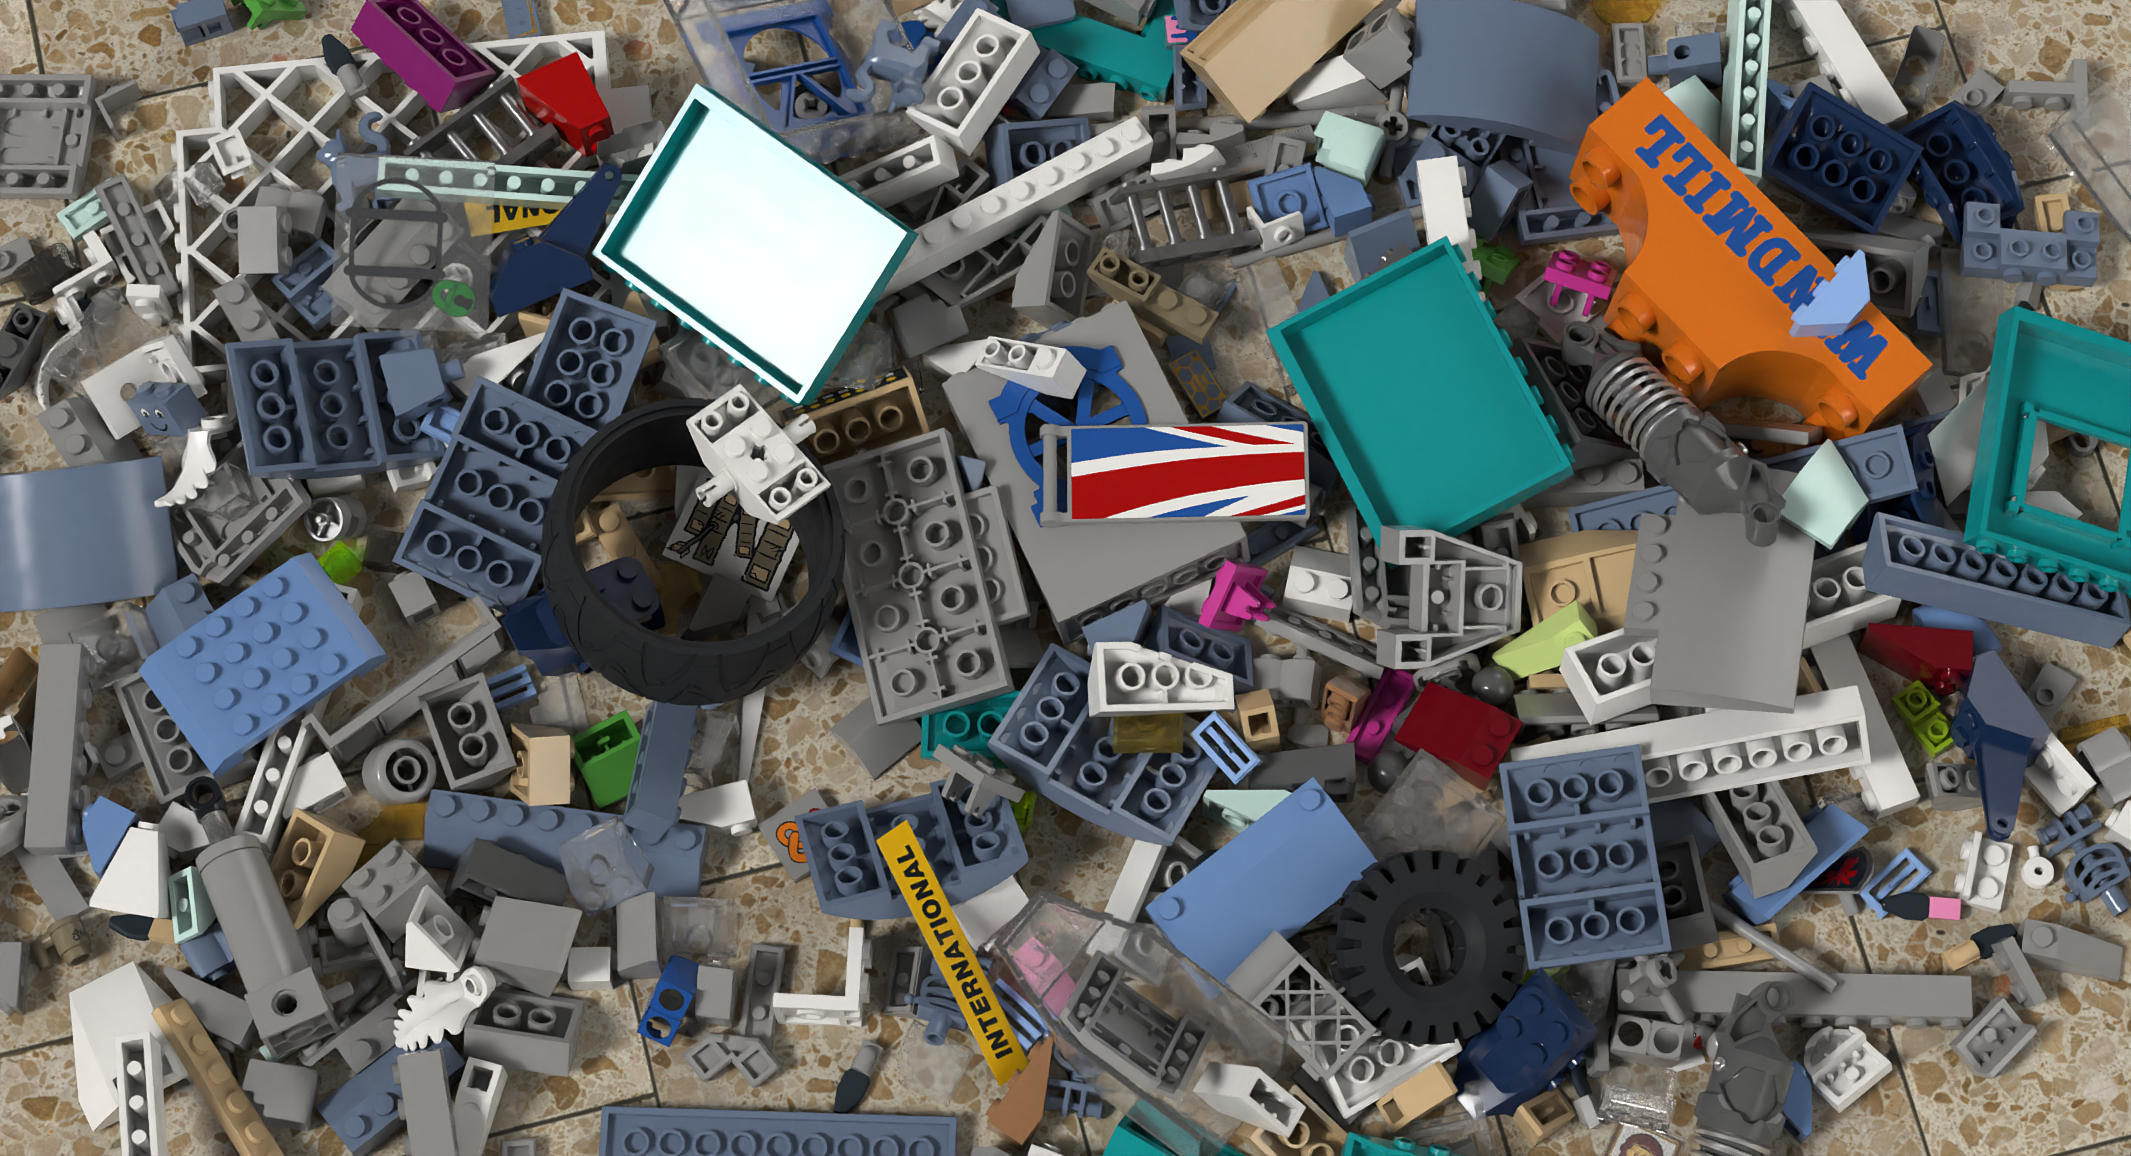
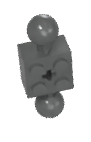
(1490, 685)

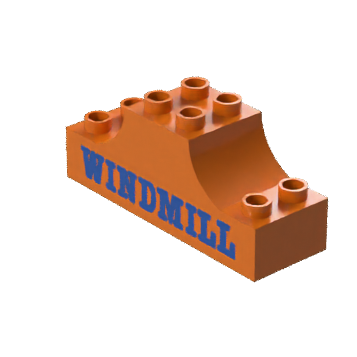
(1723, 273)

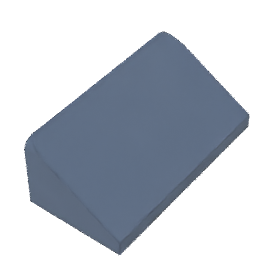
(971, 471)

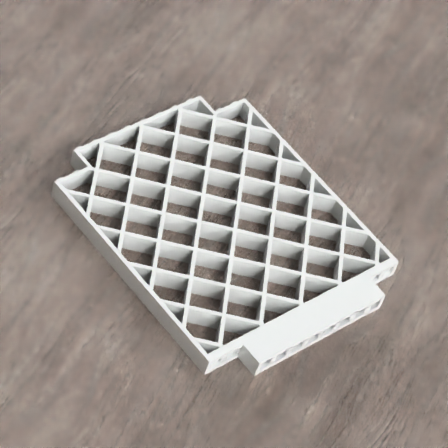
(625, 106)

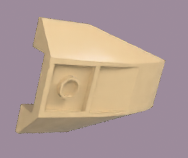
(1581, 567)

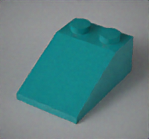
(966, 726)

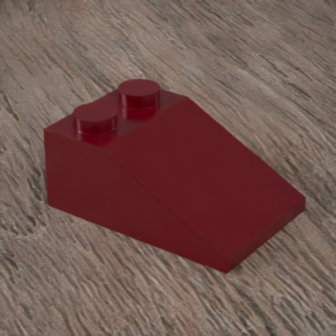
(1931, 655)
(1460, 733)

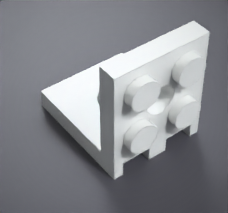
(153, 361)
(829, 1009)

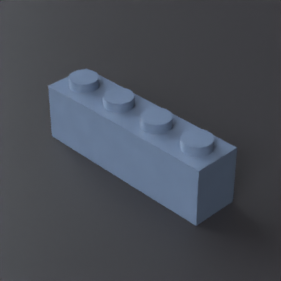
(660, 767)

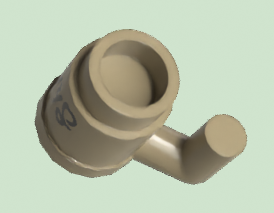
(69, 939)

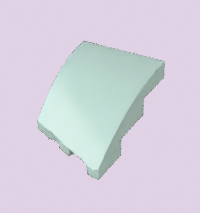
(1824, 497)

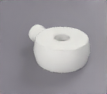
(2040, 864)

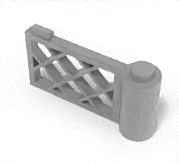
(1266, 970)

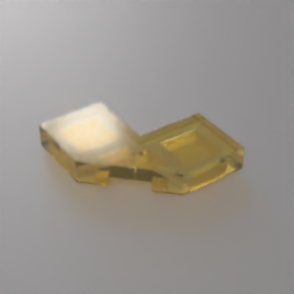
(393, 822)

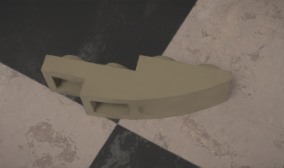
(1150, 298)

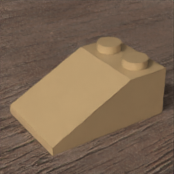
(313, 862)
(1313, 1135)

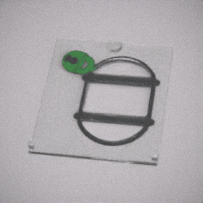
(464, 218)

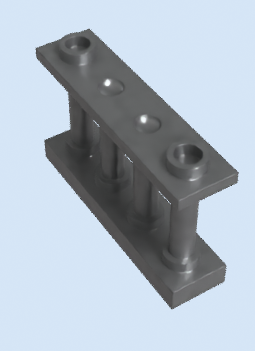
(537, 145)
(1177, 249)

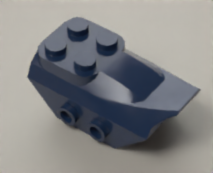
(1962, 165)
(1917, 506)
(539, 637)
(1525, 1047)

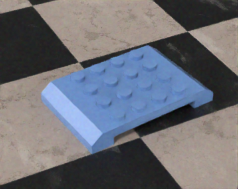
(260, 661)

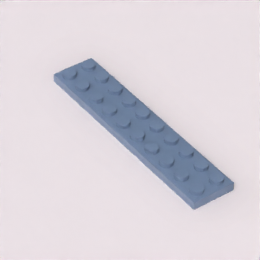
(1875, 459)
(771, 1133)

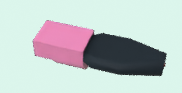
(1920, 906)

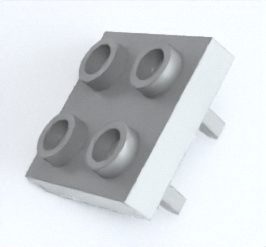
(981, 773)

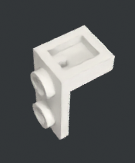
(98, 275)

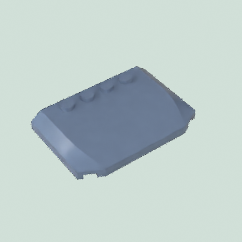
(1549, 208)

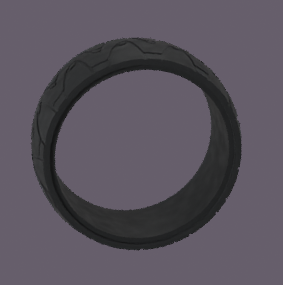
(642, 659)

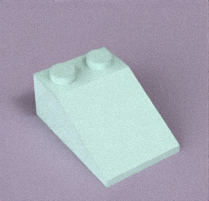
(1240, 807)

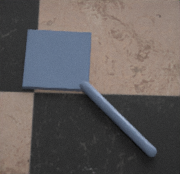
(1180, 344)

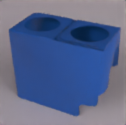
(678, 975)

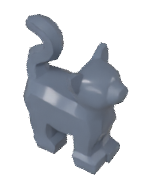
(893, 63)
(329, 152)

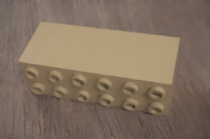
(1266, 45)

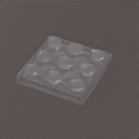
(96, 340)

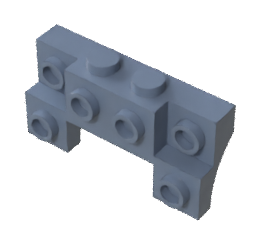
(2028, 254)

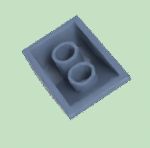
(1025, 145)

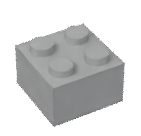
(389, 888)

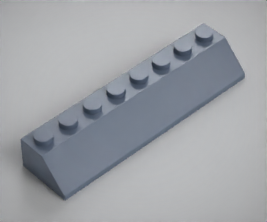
(1941, 571)
(536, 832)

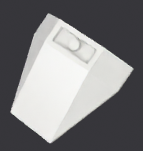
(110, 1008)

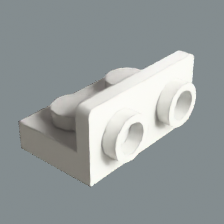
(2058, 777)
(1984, 873)

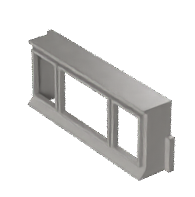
(401, 702)

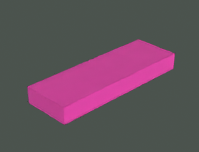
(1379, 713)

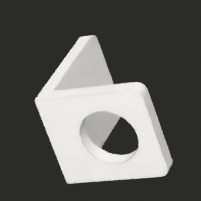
(1276, 232)

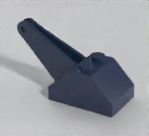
(555, 259)
(2003, 736)

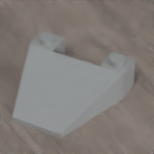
(989, 268)
(1457, 597)

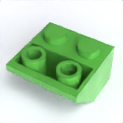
(607, 758)

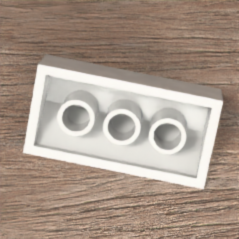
(974, 80)
(1146, 876)

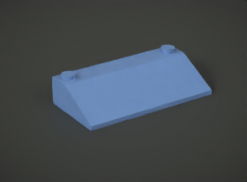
(1263, 880)

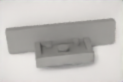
(366, 1032)

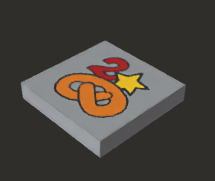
(783, 836)

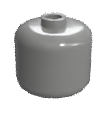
(399, 772)

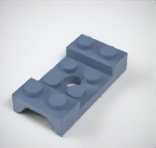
(1041, 82)

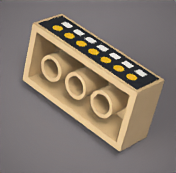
(861, 417)

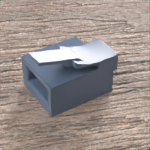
(201, 20)

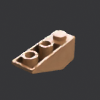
(1343, 703)
(1022, 1108)

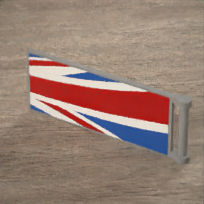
(1178, 473)

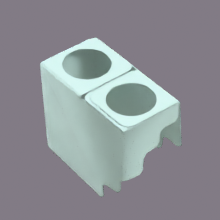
(1348, 146)

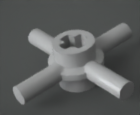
(1401, 123)
(1654, 977)

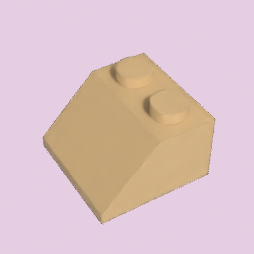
(542, 764)

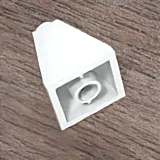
(137, 875)

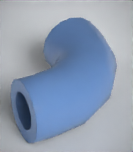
(1983, 636)

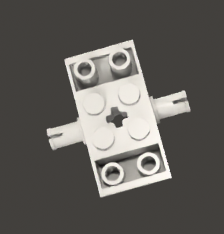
(754, 457)

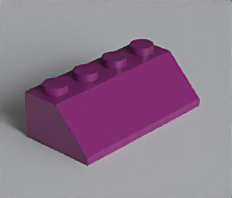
(422, 52)

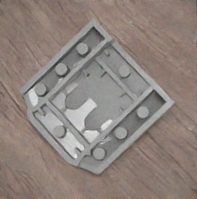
(45, 134)
(226, 548)
(1376, 590)
(1132, 1030)

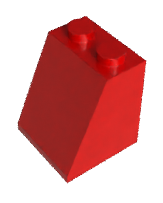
(569, 101)

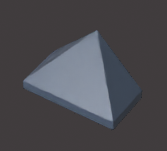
(1188, 88)

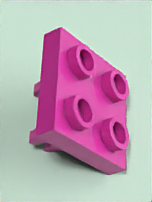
(1587, 277)
(1236, 597)

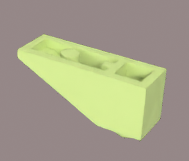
(1545, 643)

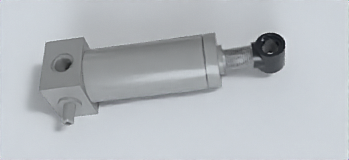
(279, 982)

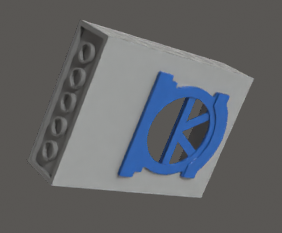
(1088, 567)

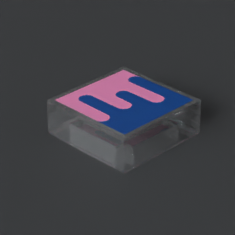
(1174, 35)

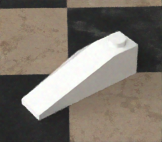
(1146, 682)

